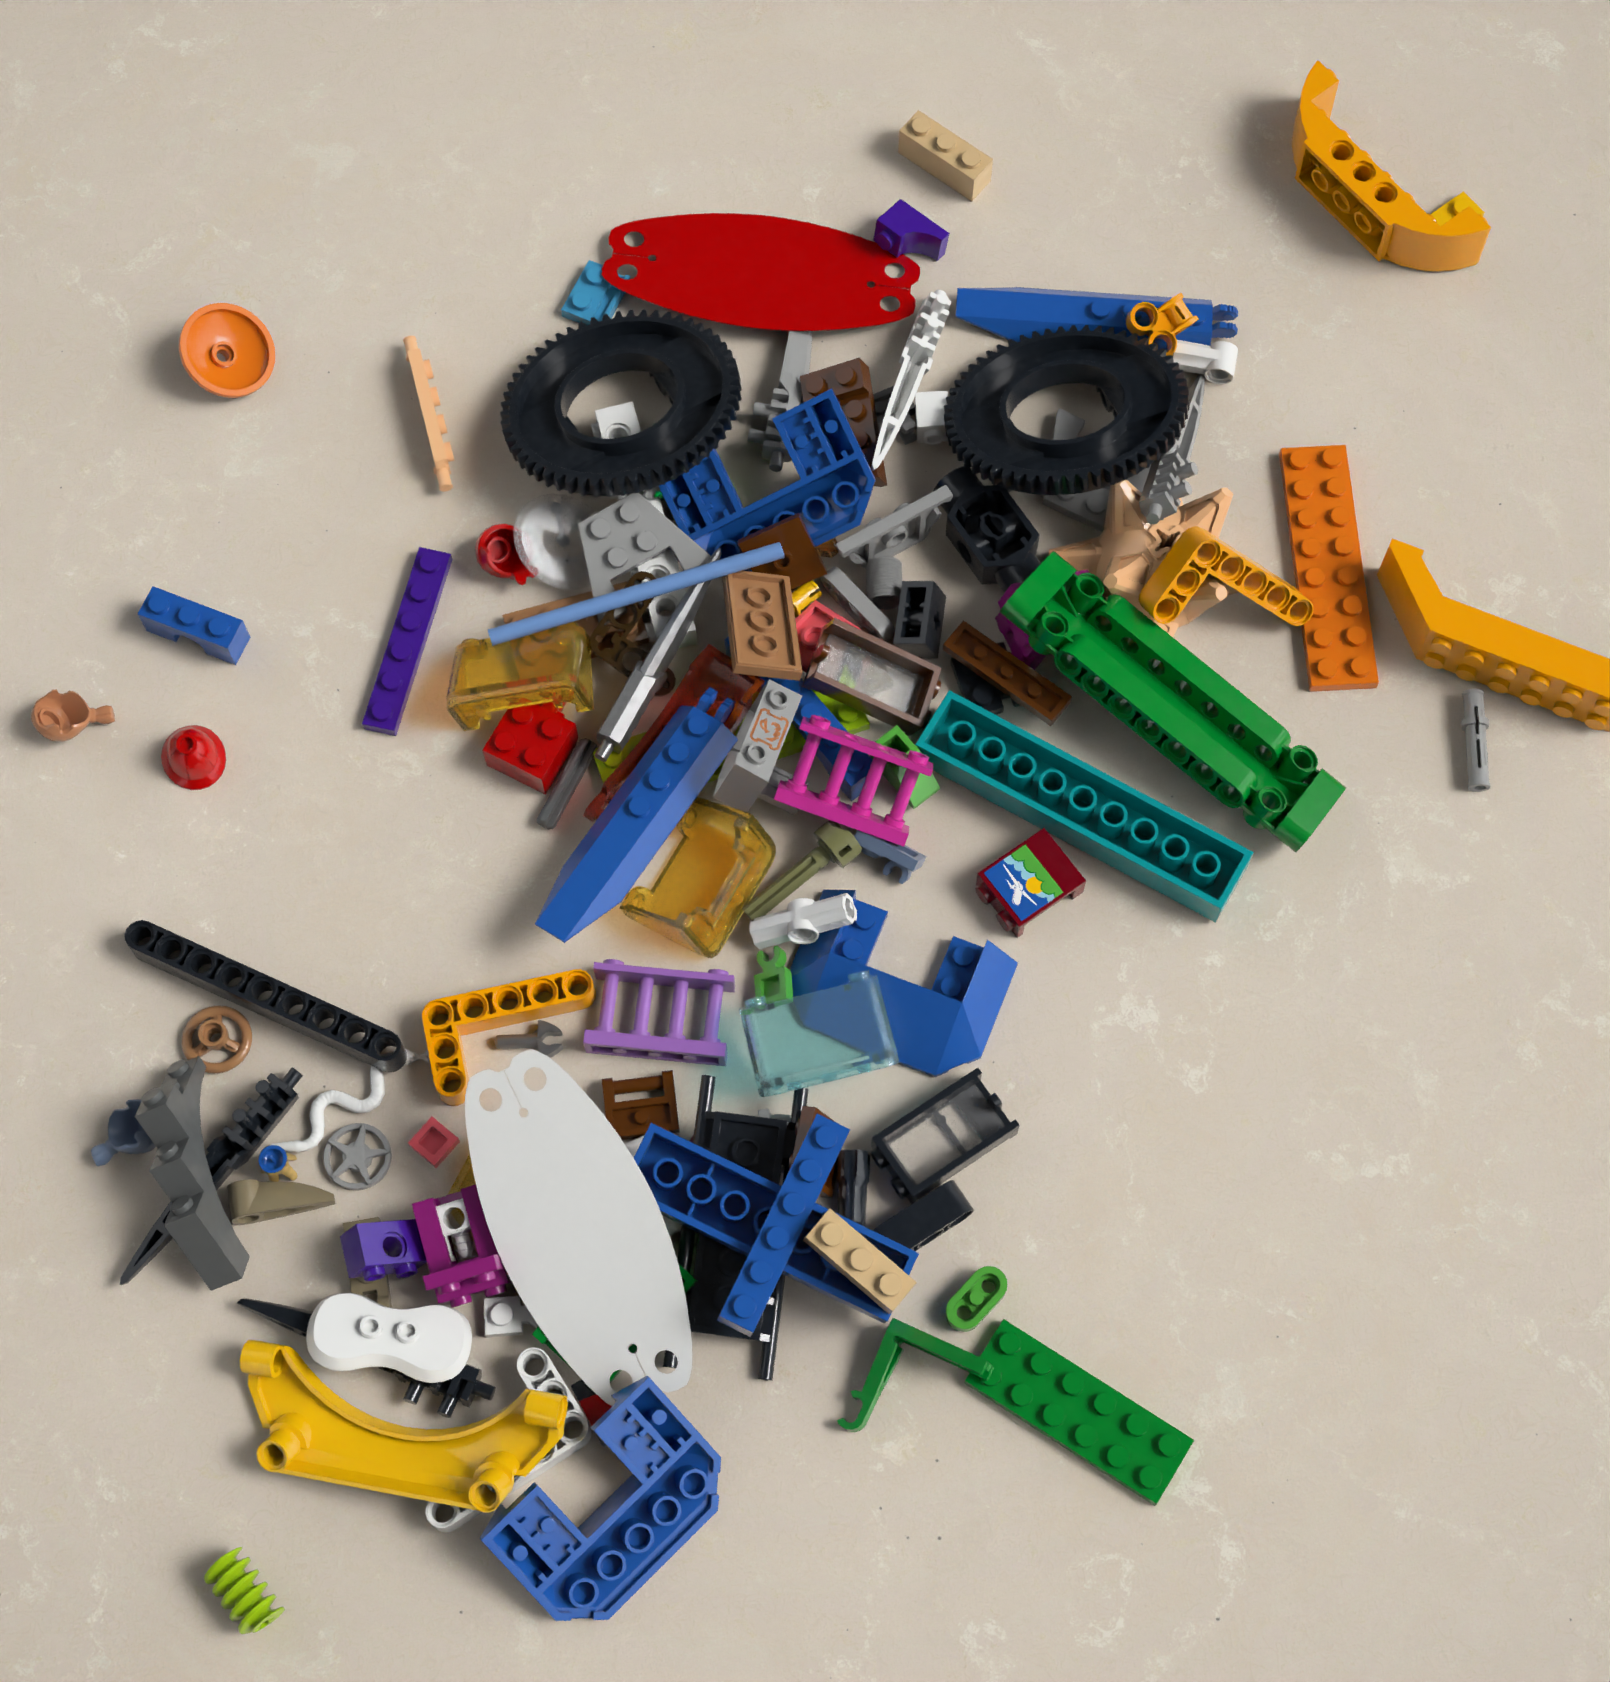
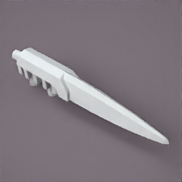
(915, 362)

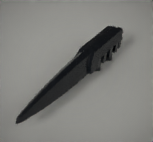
(229, 1153)
(460, 1388)

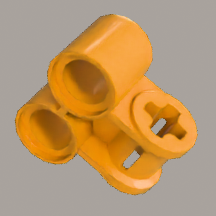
(1164, 322)

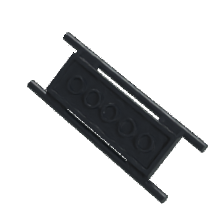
(762, 1148)

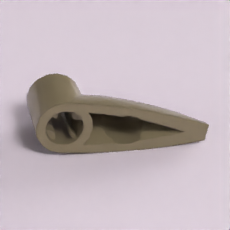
(262, 1201)

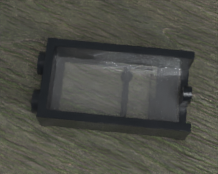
(942, 1137)

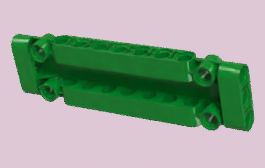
(1173, 701)

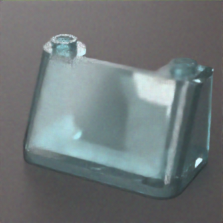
(818, 1035)

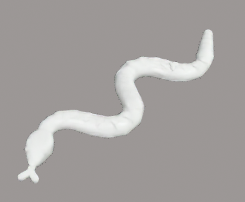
(346, 1101)

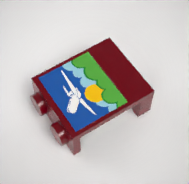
(1028, 881)

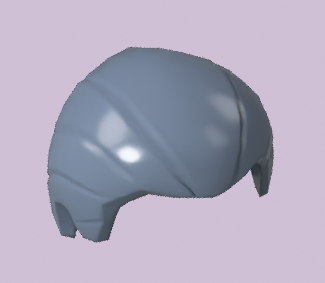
(124, 1135)

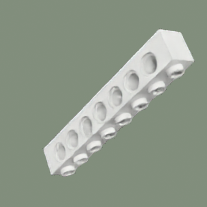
(621, 422)

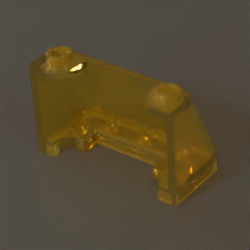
(520, 673)
(706, 878)

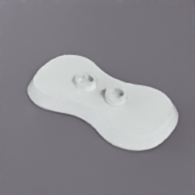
(359, 1333)

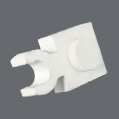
(506, 1316)

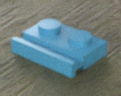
(592, 296)

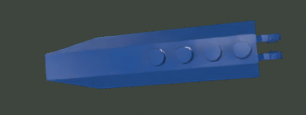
(1024, 310)
(639, 818)

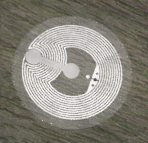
(551, 541)

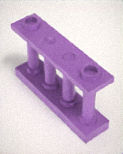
(673, 1045)

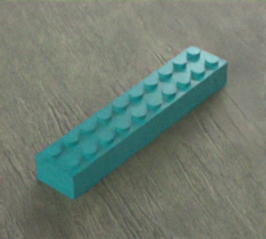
(1084, 806)

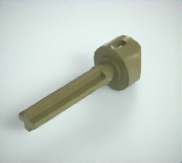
(833, 844)

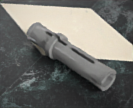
(1475, 729)

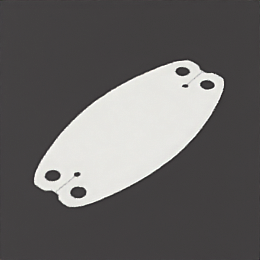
(577, 1227)

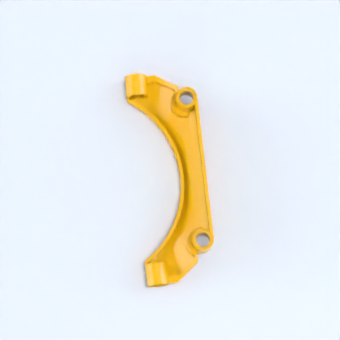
(345, 1446)

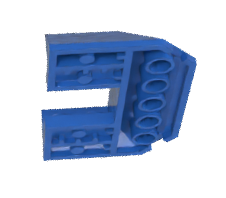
(828, 496)
(929, 1027)
(629, 1535)

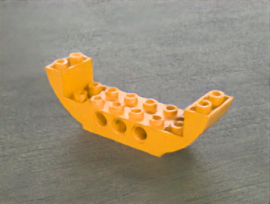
(1368, 198)

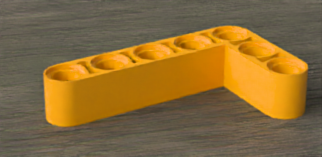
(1202, 553)
(494, 1017)

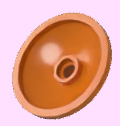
(235, 335)

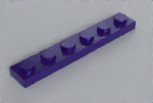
(407, 641)

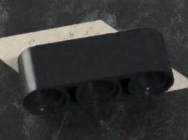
(927, 1217)

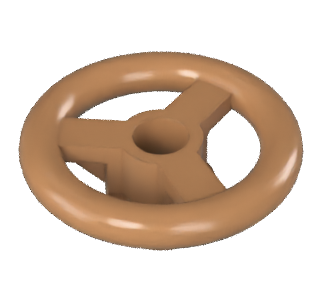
(214, 1026)

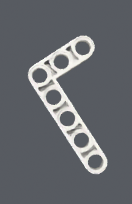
(546, 1381)

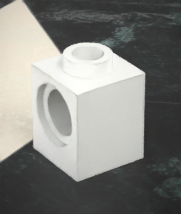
(930, 416)

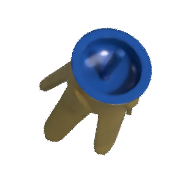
(275, 1161)

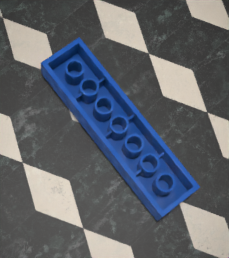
(733, 1205)

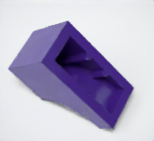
(909, 231)

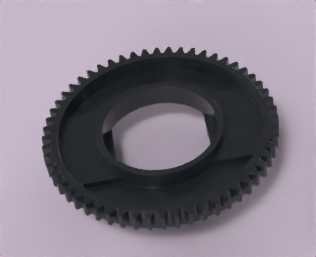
(686, 366)
(1134, 383)

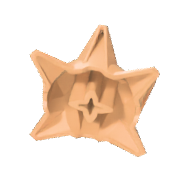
(1133, 548)

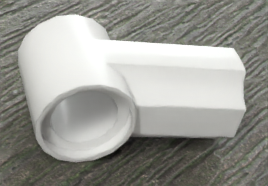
(1213, 361)

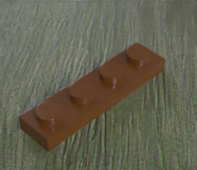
(1007, 673)

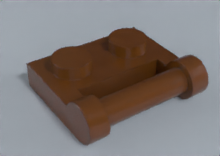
(634, 1117)

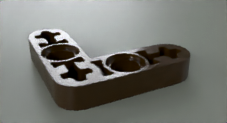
(621, 644)

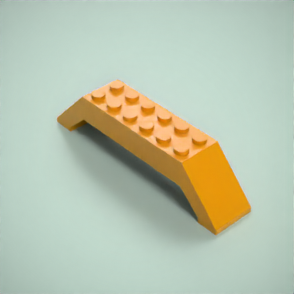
(1492, 648)

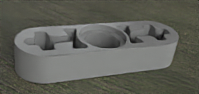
(857, 604)

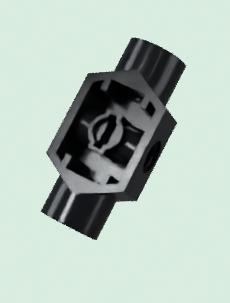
(989, 530)

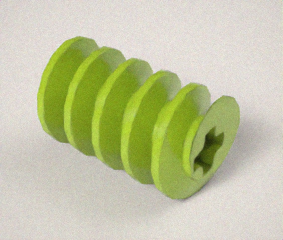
(242, 1593)

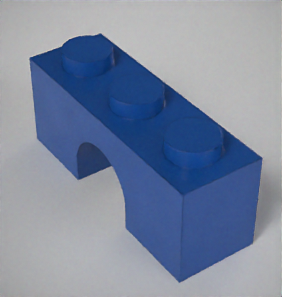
(211, 629)

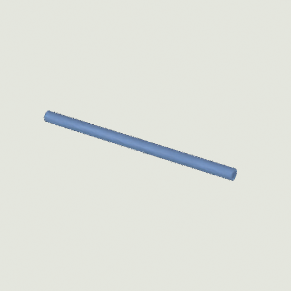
(635, 593)

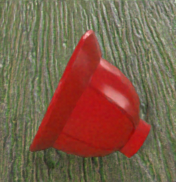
(193, 757)

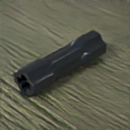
(853, 1177)

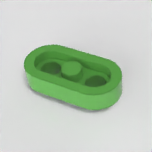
(975, 1299)

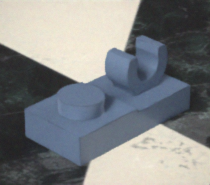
(903, 857)

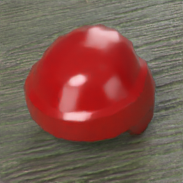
(498, 554)

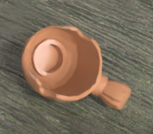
(66, 715)

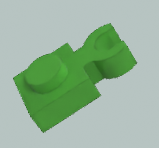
(776, 979)

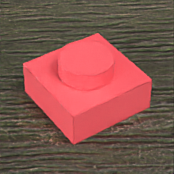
(434, 1142)

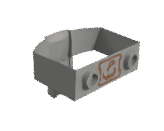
(751, 762)

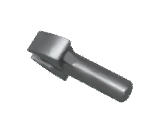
(532, 1040)

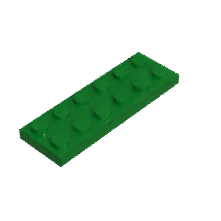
(1081, 1413)

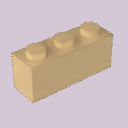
(945, 155)
(859, 1261)

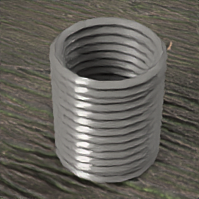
(884, 581)

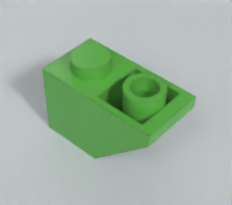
(924, 786)

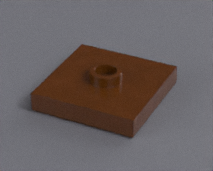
(800, 558)

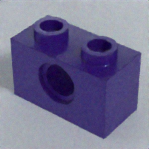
(365, 1252)

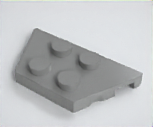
(897, 531)

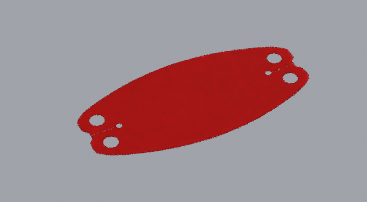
(761, 272)

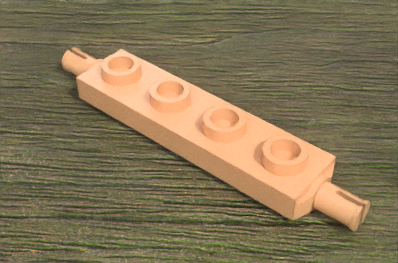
(434, 423)

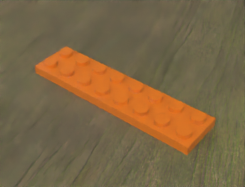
(1328, 568)

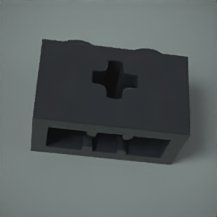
(920, 618)

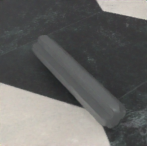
(566, 784)

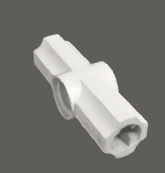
(803, 921)

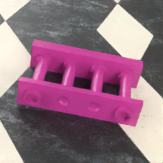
(859, 814)

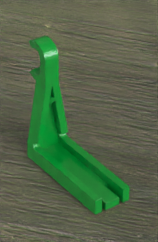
(889, 1355)

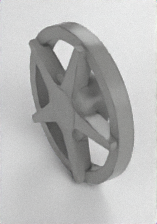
(357, 1156)

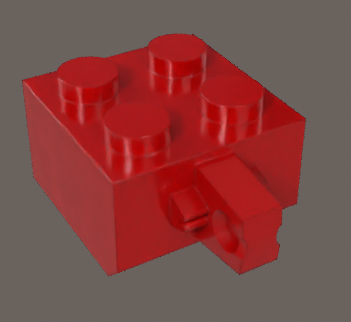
(531, 744)

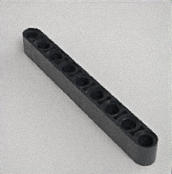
(276, 1006)

